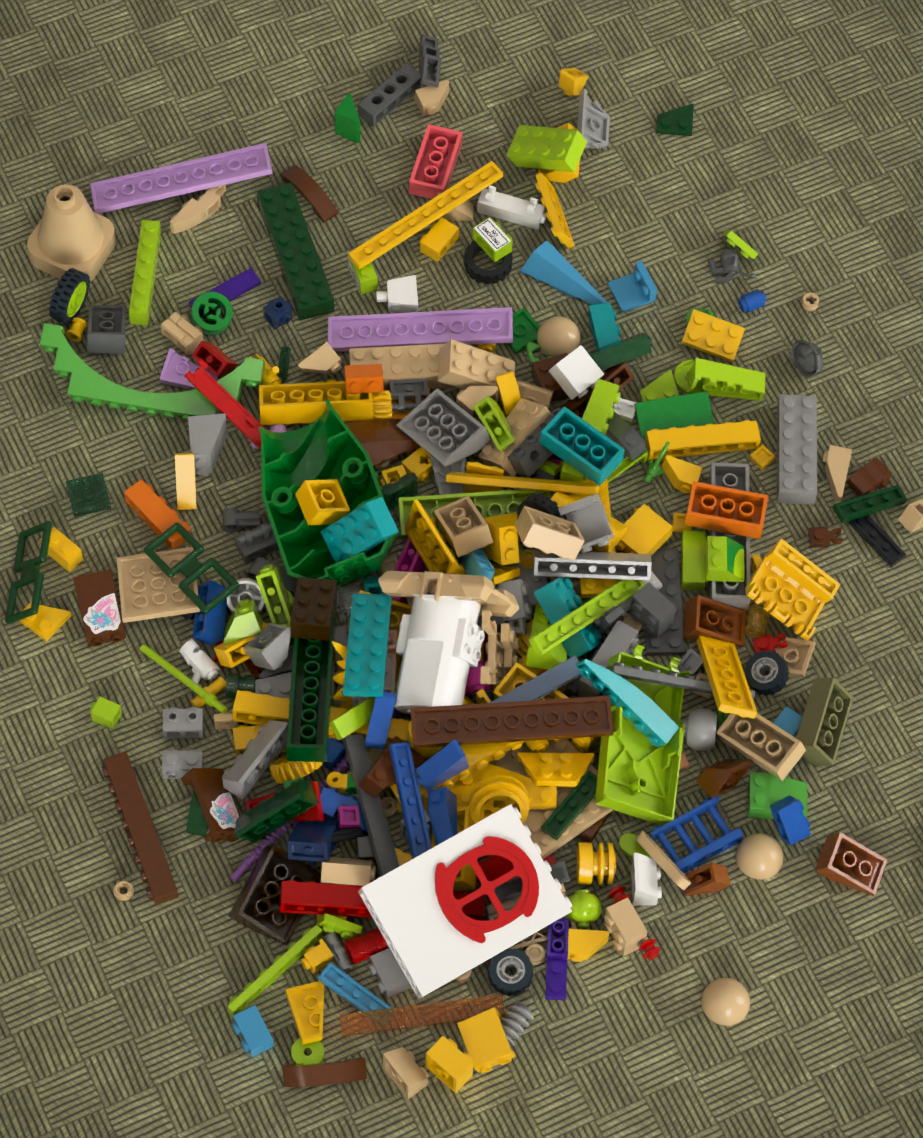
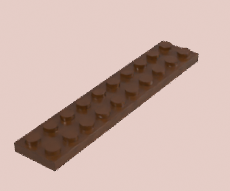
(511, 721)

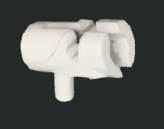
(200, 661)

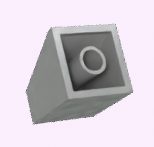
(206, 440)

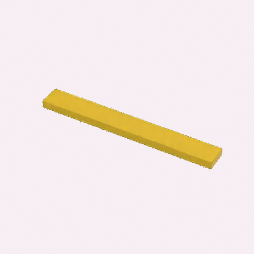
(523, 483)

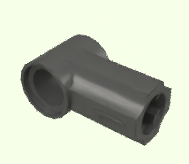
(235, 519)

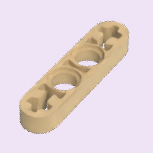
(663, 860)

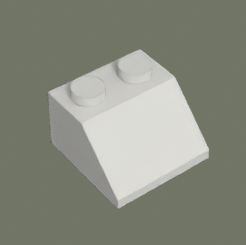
(644, 880)

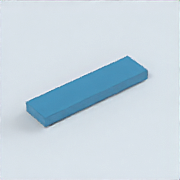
(350, 989)

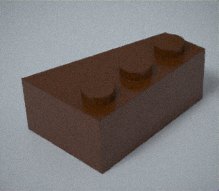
(381, 773)

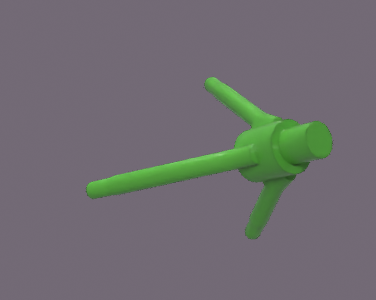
(653, 468)

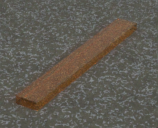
(418, 1015)

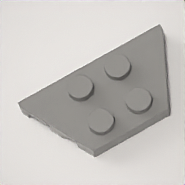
(592, 122)

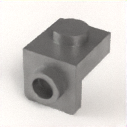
(690, 662)

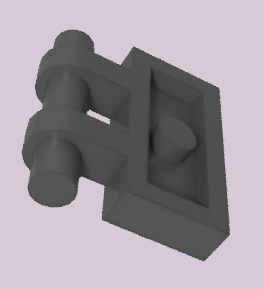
(407, 389)

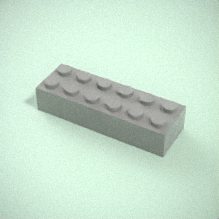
(797, 449)

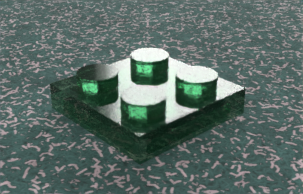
(405, 487)
(88, 494)

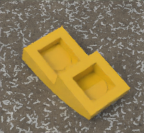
(508, 391)

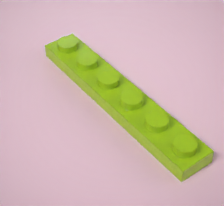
(280, 965)

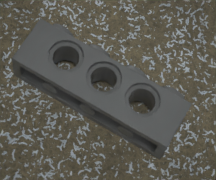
(389, 94)
(530, 453)

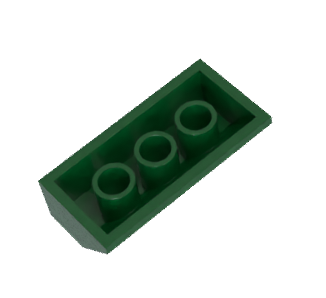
(276, 811)

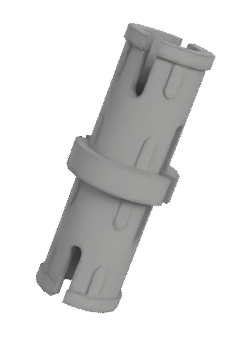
(338, 952)

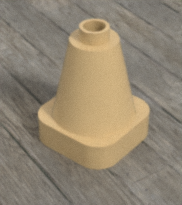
(70, 235)

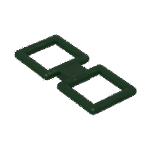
(191, 567)
(29, 572)

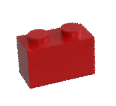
(218, 361)

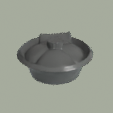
(807, 357)

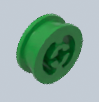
(209, 302)

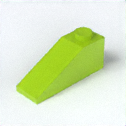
(495, 422)

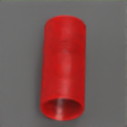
(360, 947)

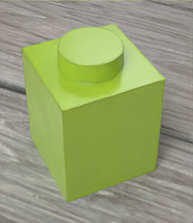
(105, 712)

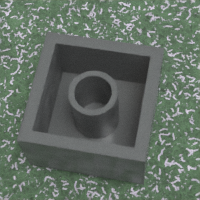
(652, 610)

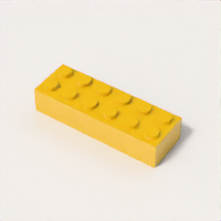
(306, 403)

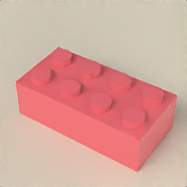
(435, 162)

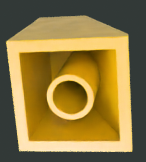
(505, 539)

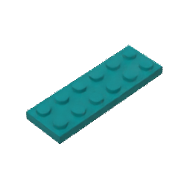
(367, 645)

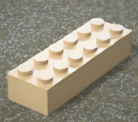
(402, 362)

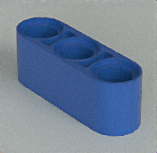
(380, 720)

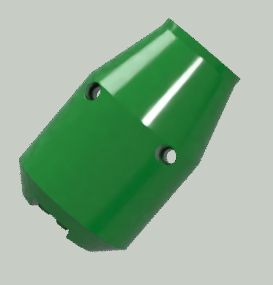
(317, 453)

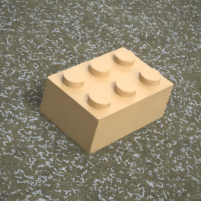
(463, 526)
(549, 533)

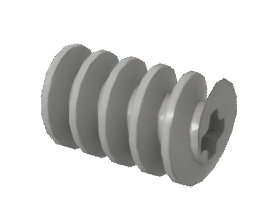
(514, 1020)

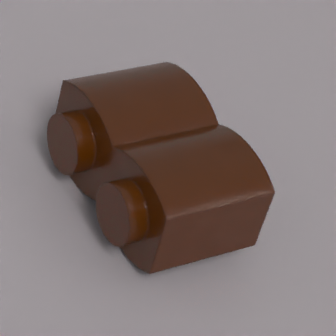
(870, 478)

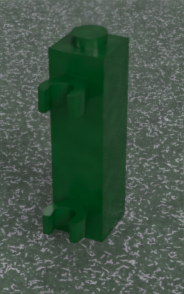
(622, 351)

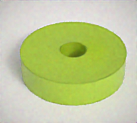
(299, 1057)

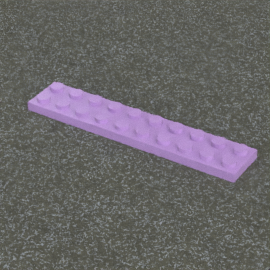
(181, 178)
(421, 328)

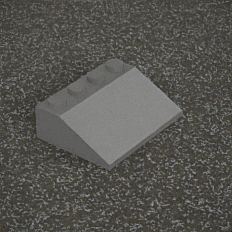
(444, 429)

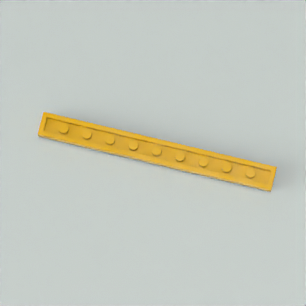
(425, 215)

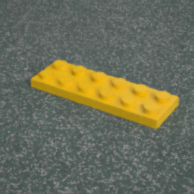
(726, 677)

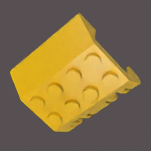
(791, 588)

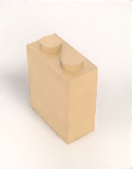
(348, 871)

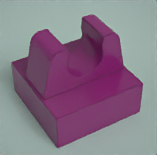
(348, 817)

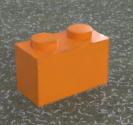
(363, 378)

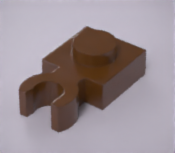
(822, 537)

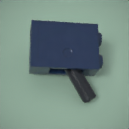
(317, 839)

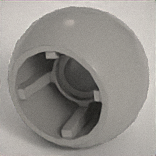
(701, 729)

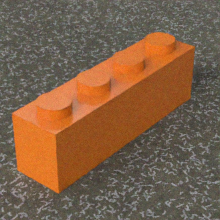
(155, 512)

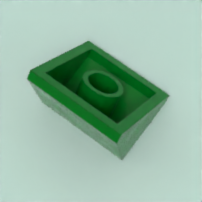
(347, 120)

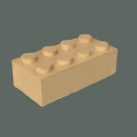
(470, 366)
(522, 422)
(762, 743)

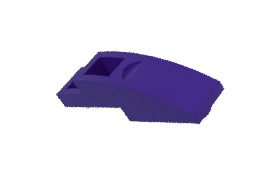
(557, 960)

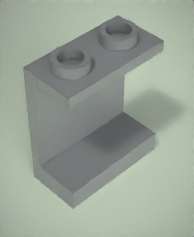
(590, 520)

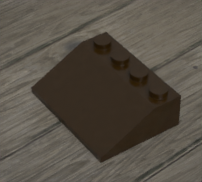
(260, 897)

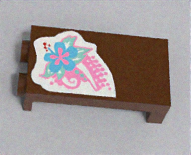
(99, 608)
(216, 803)

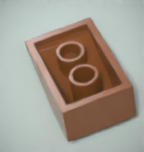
(714, 621)
(851, 863)

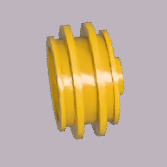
(495, 794)

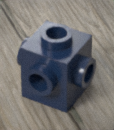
(278, 312)

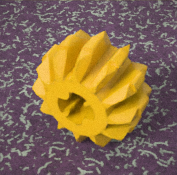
(382, 405)

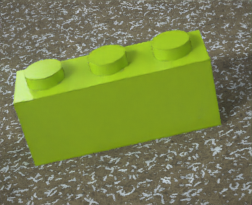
(693, 560)

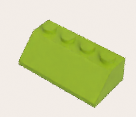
(552, 657)

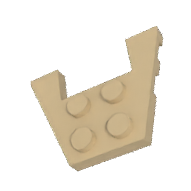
(494, 669)

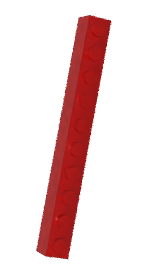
(345, 900)

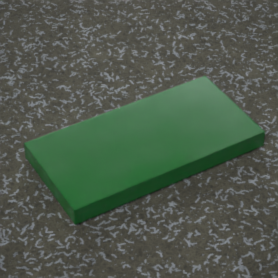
(674, 412)

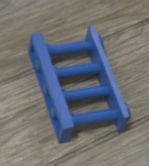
(713, 846)

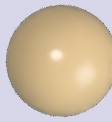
(558, 336)
(759, 856)
(725, 1001)

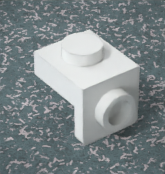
(625, 409)

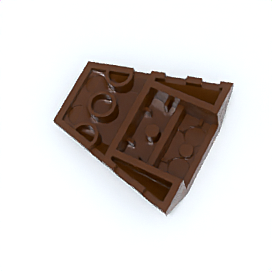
(382, 439)

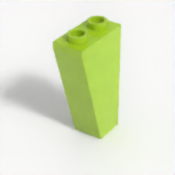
(274, 595)

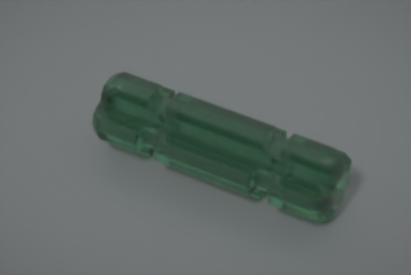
(284, 362)

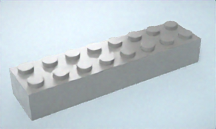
(735, 477)

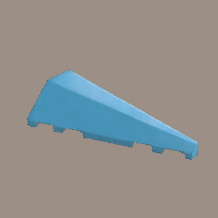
(552, 268)

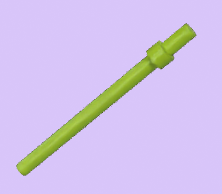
(209, 698)

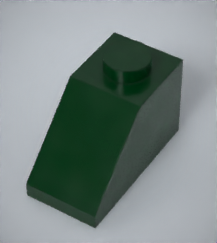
(196, 821)

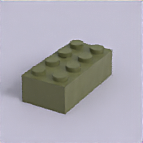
(824, 721)

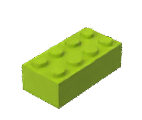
(546, 148)

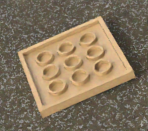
(148, 591)

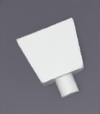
(400, 295)

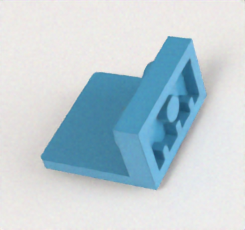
(634, 289)

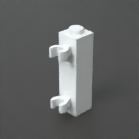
(511, 208)

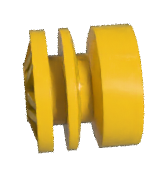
(595, 863)

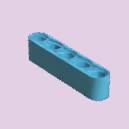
(477, 564)

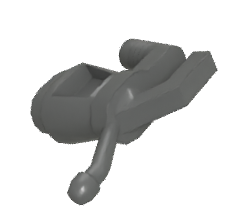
(729, 262)

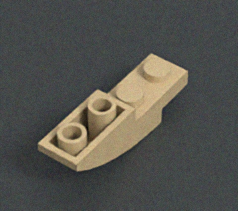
(197, 211)

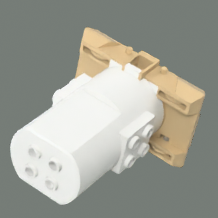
(441, 633)

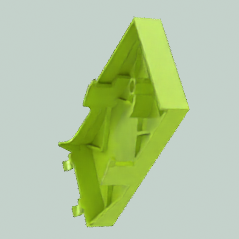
(632, 771)

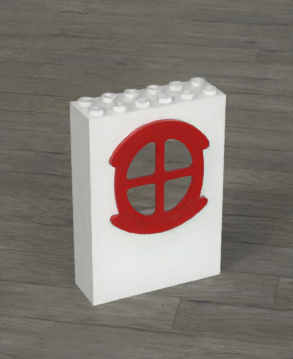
(427, 923)

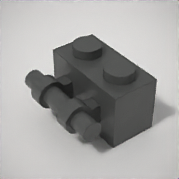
(256, 543)

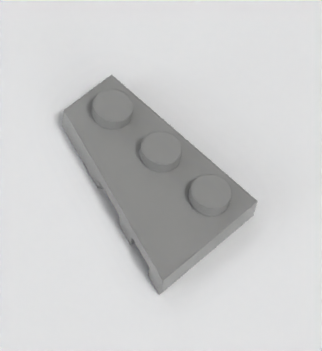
(440, 476)

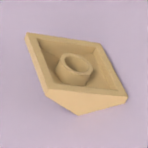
(796, 655)

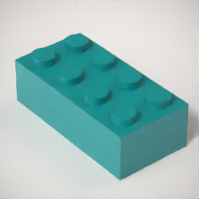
(581, 446)
(360, 530)
(558, 601)

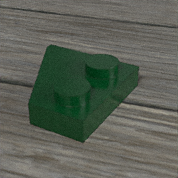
(676, 121)

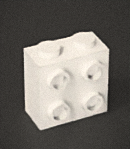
(576, 373)

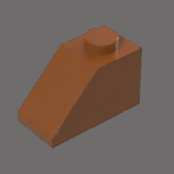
(707, 879)

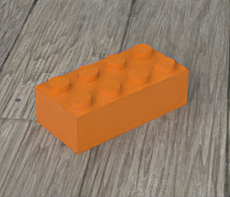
(726, 510)

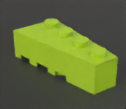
(726, 380)

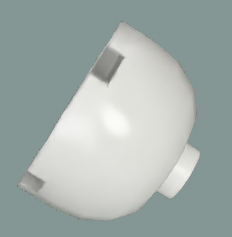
(249, 590)

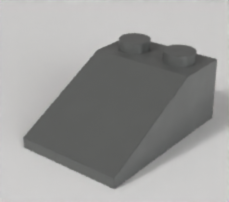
(106, 329)

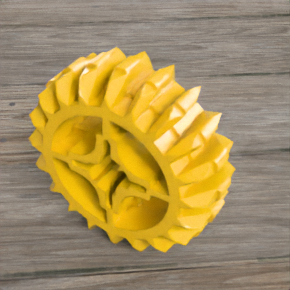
(286, 770)

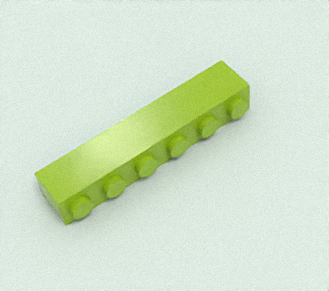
(145, 272)
(596, 414)

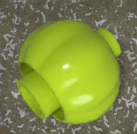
(585, 908)

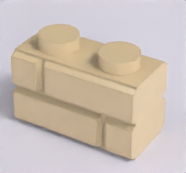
(182, 333)

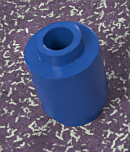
(752, 301)

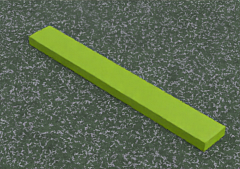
(584, 615)

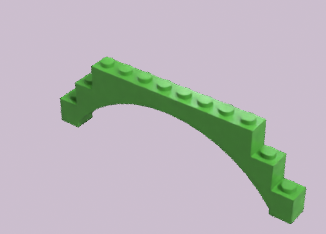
(90, 386)

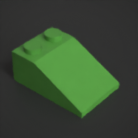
(767, 789)

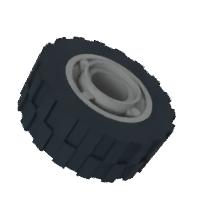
(774, 680)
(513, 960)

